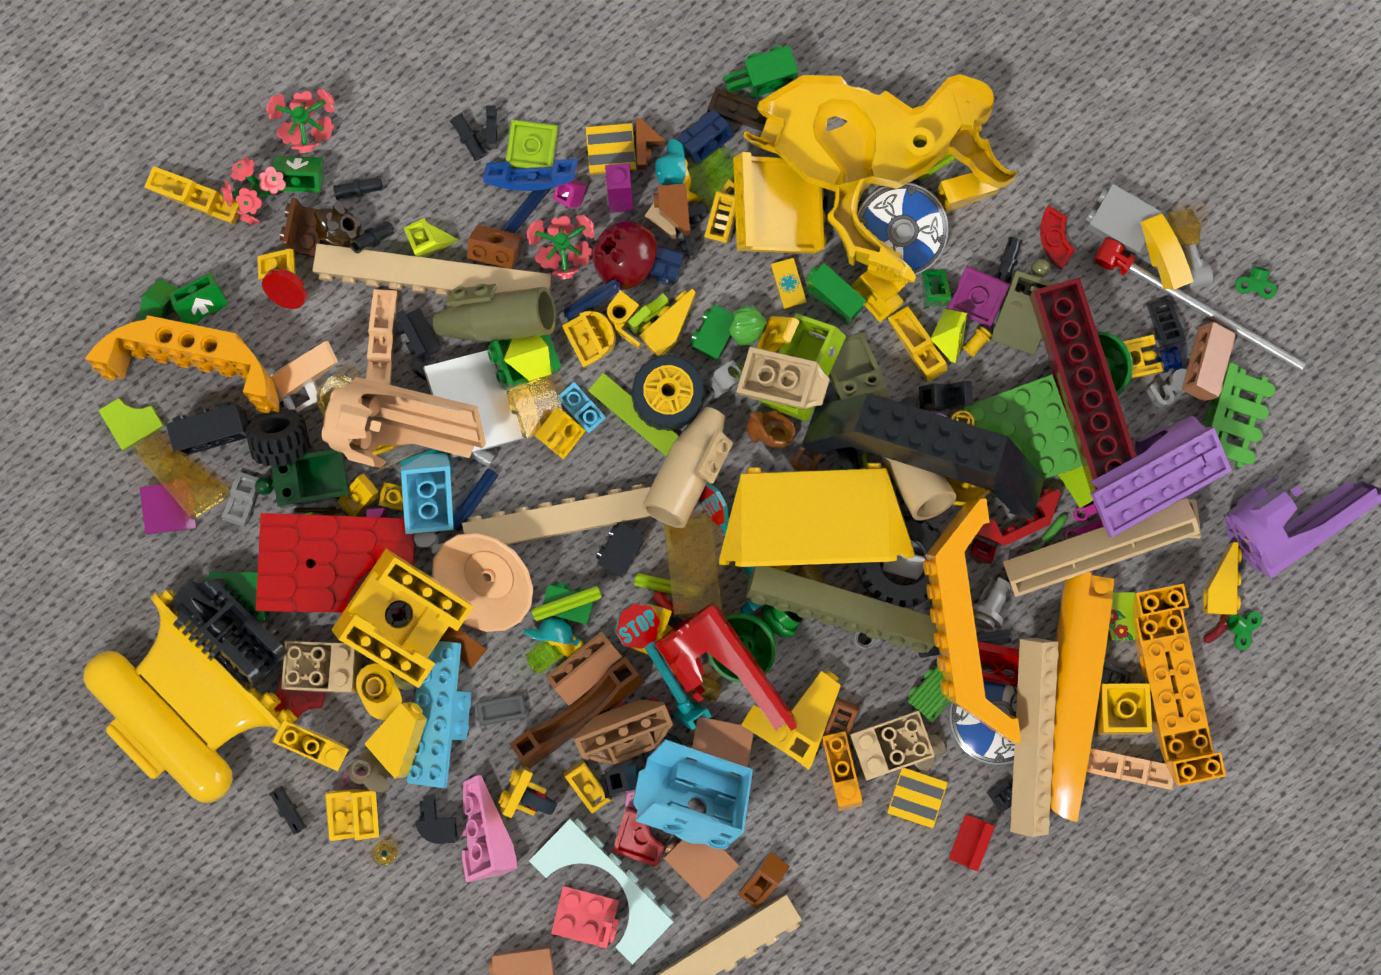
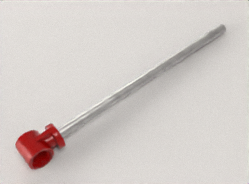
(1111, 255)

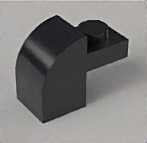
(945, 396)
(619, 781)
(435, 829)

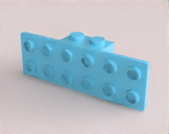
(446, 717)

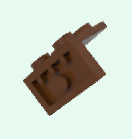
(300, 229)

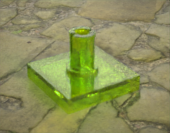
(711, 177)

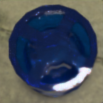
(1169, 359)

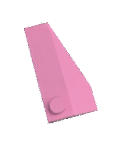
(488, 842)

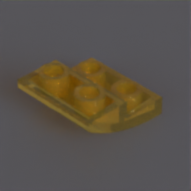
(533, 404)

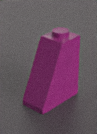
(619, 187)

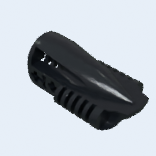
(227, 630)

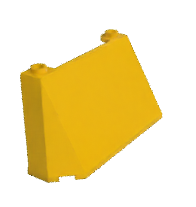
(815, 518)

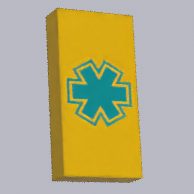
(788, 283)

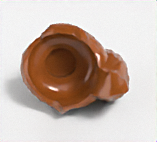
(771, 429)

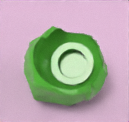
(747, 325)

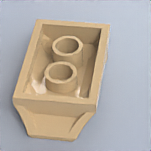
(782, 379)

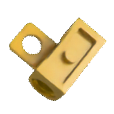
(880, 295)
(624, 304)

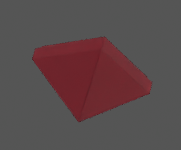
(982, 552)

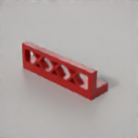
(999, 659)

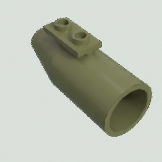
(489, 316)

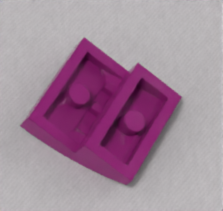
(163, 512)

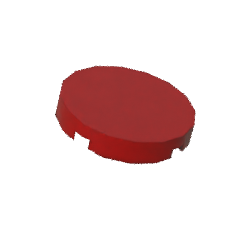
(284, 288)

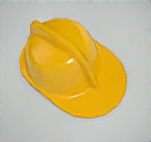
(378, 691)

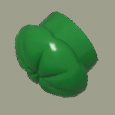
(781, 623)

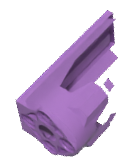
(1167, 469)
(1262, 518)

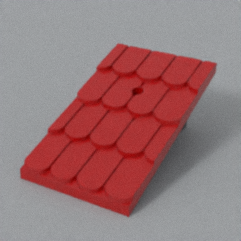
(342, 552)

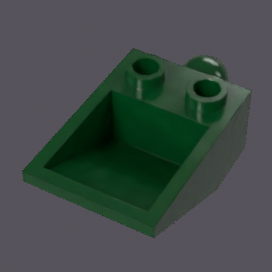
(311, 479)

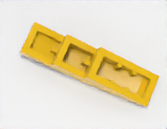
(191, 195)

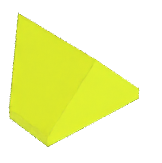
(427, 239)
(950, 333)
(529, 357)

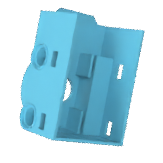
(674, 779)

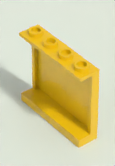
(776, 207)

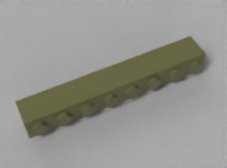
(841, 608)

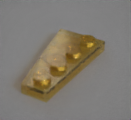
(184, 480)

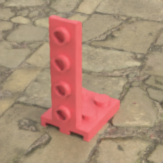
(586, 917)

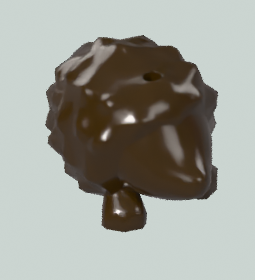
(337, 225)

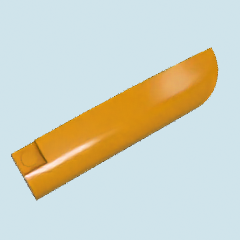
(1080, 662)

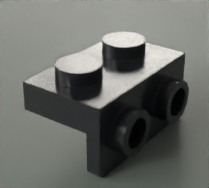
(418, 333)

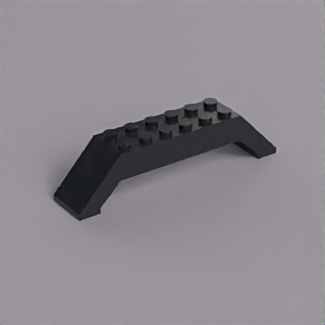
(929, 444)

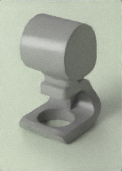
(722, 380)
(1174, 385)
(428, 540)

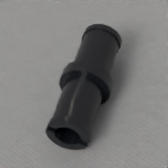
(468, 137)
(358, 187)
(372, 237)
(1009, 258)
(288, 810)

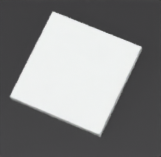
(474, 382)

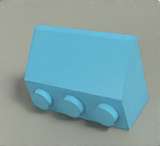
(427, 494)

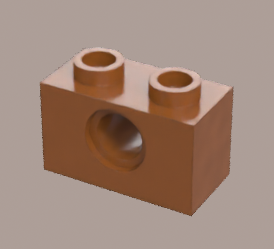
(494, 246)

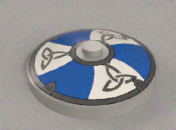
(907, 221)
(977, 738)

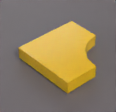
(777, 332)

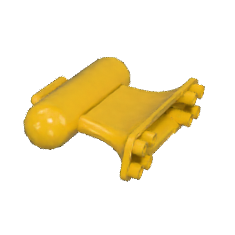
(178, 707)

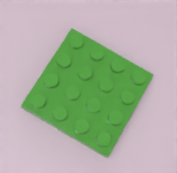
(1034, 422)

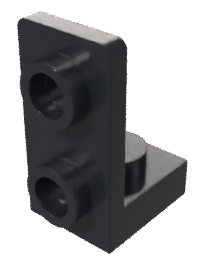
(696, 215)

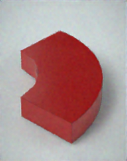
(1053, 237)

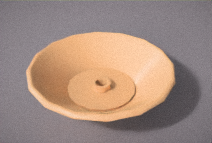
(496, 600)

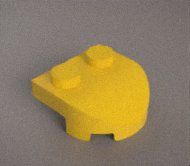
(591, 336)

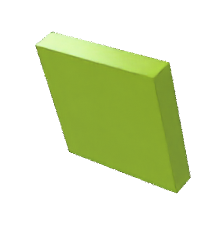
(531, 144)

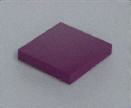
(978, 295)

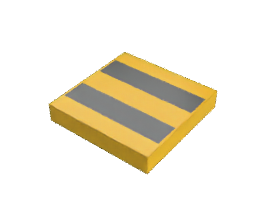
(610, 146)
(917, 797)

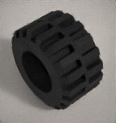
(277, 437)

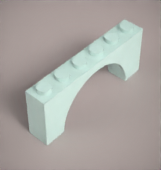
(646, 916)

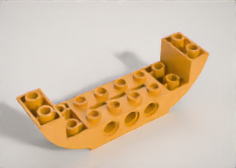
(186, 347)
(1174, 686)

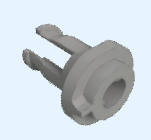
(990, 603)

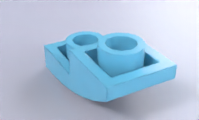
(581, 407)

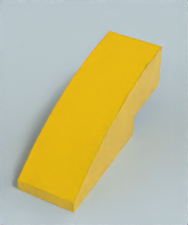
(1166, 252)
(918, 344)

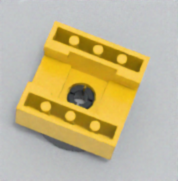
(402, 640)

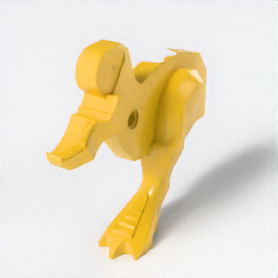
(875, 148)

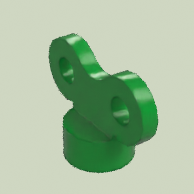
(1257, 282)
(1243, 628)

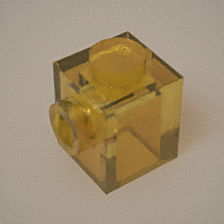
(1185, 226)

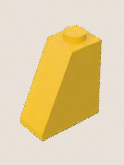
(963, 191)
(398, 739)

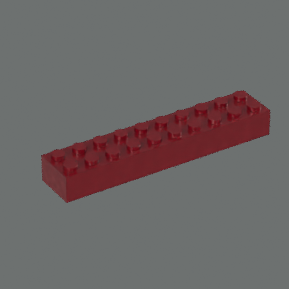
(1083, 378)

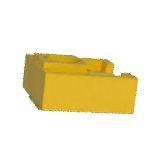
(1139, 368)
(564, 428)

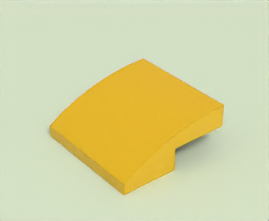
(351, 814)

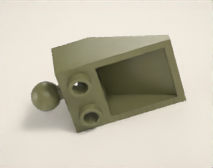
(1016, 320)
(857, 370)

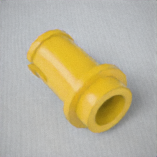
(977, 341)

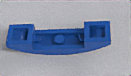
(530, 179)

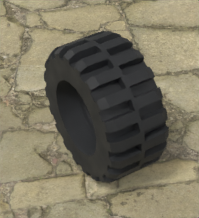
(894, 593)

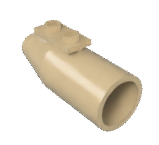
(687, 468)
(922, 491)

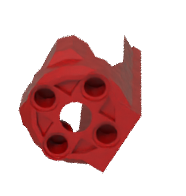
(713, 634)

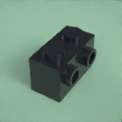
(620, 550)

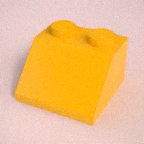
(1124, 709)

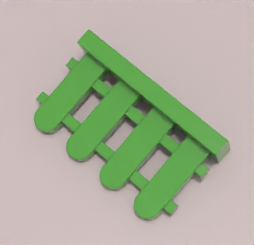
(1233, 403)

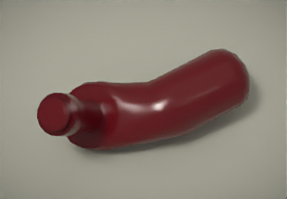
(1217, 632)

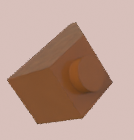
(673, 206)
(764, 880)

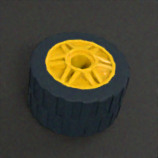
(669, 374)

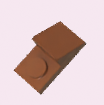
(646, 138)

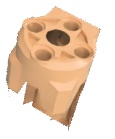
(382, 414)

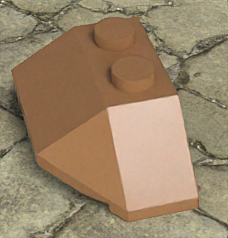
(624, 732)

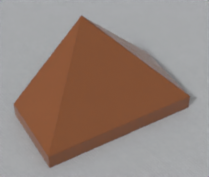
(470, 649)

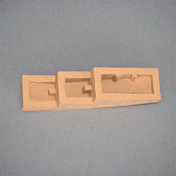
(381, 336)
(304, 370)
(1130, 769)

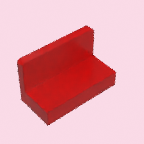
(971, 842)

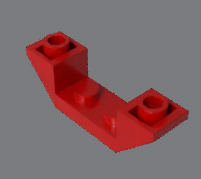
(1046, 506)

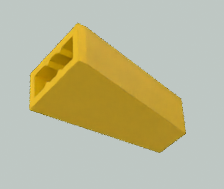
(815, 709)

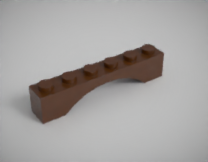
(607, 692)

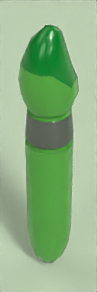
(1050, 533)

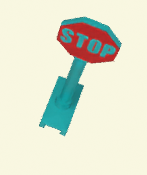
(716, 508)
(638, 628)

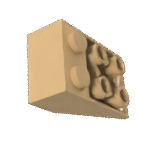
(321, 667)
(891, 745)

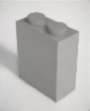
(1120, 218)

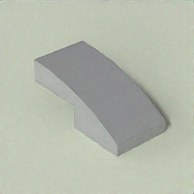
(241, 499)

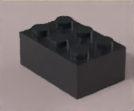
(207, 429)

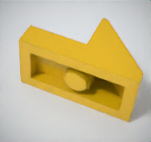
(277, 260)
(361, 495)

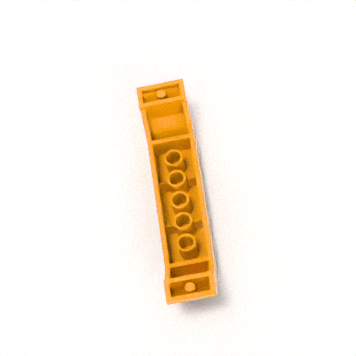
(955, 621)

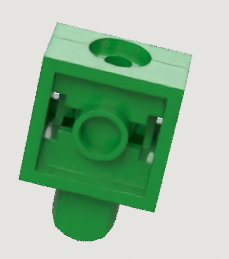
(764, 72)

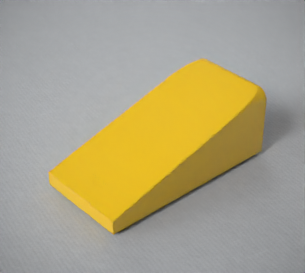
(586, 785)

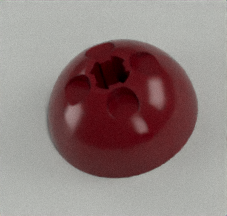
(624, 253)

